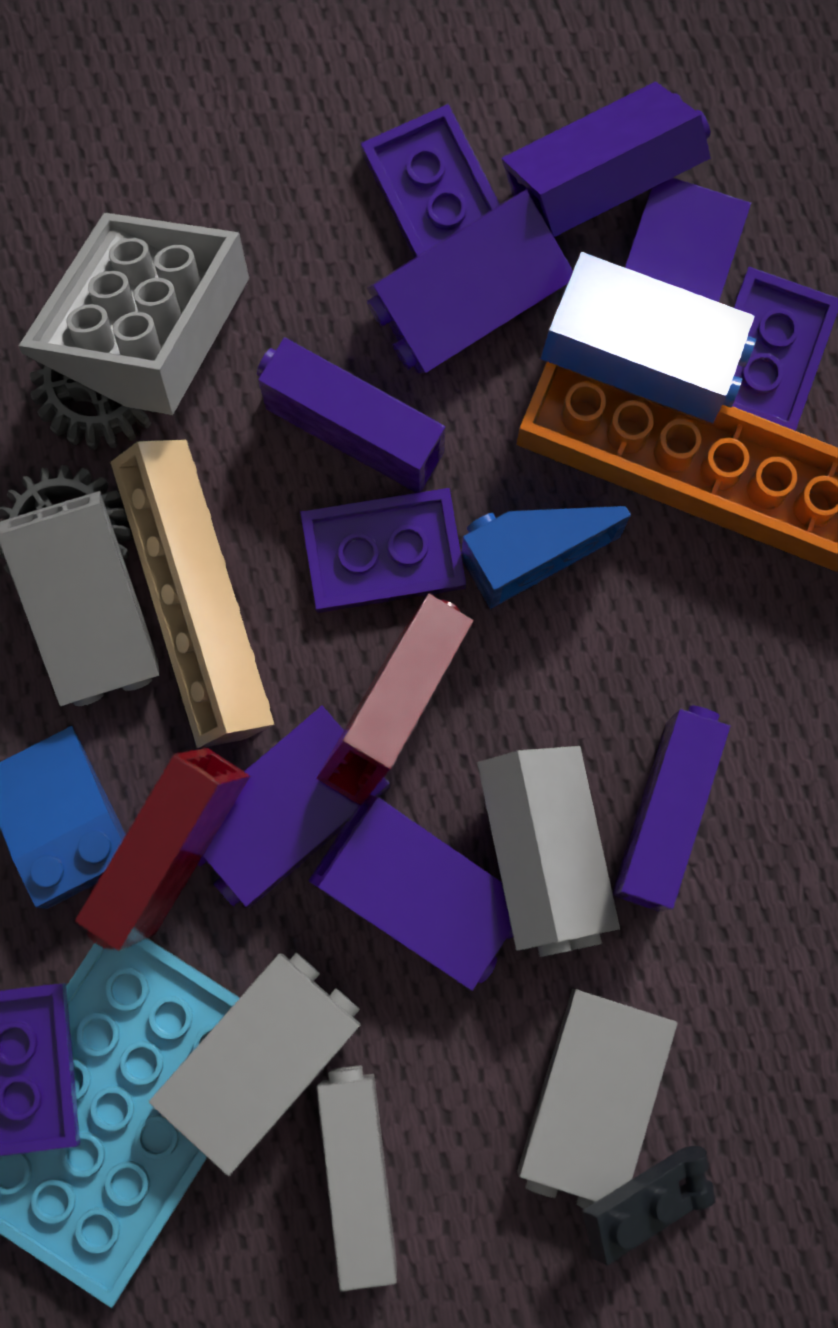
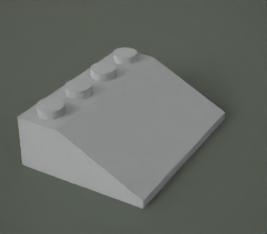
(140, 309)

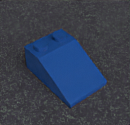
(531, 545)
(56, 819)

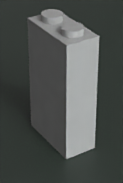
(79, 599)
(548, 849)
(256, 1061)
(595, 1099)
(357, 1179)

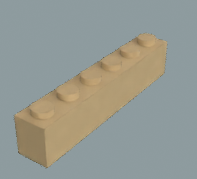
(191, 592)

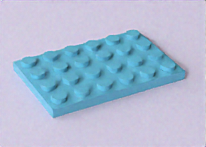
(107, 1200)

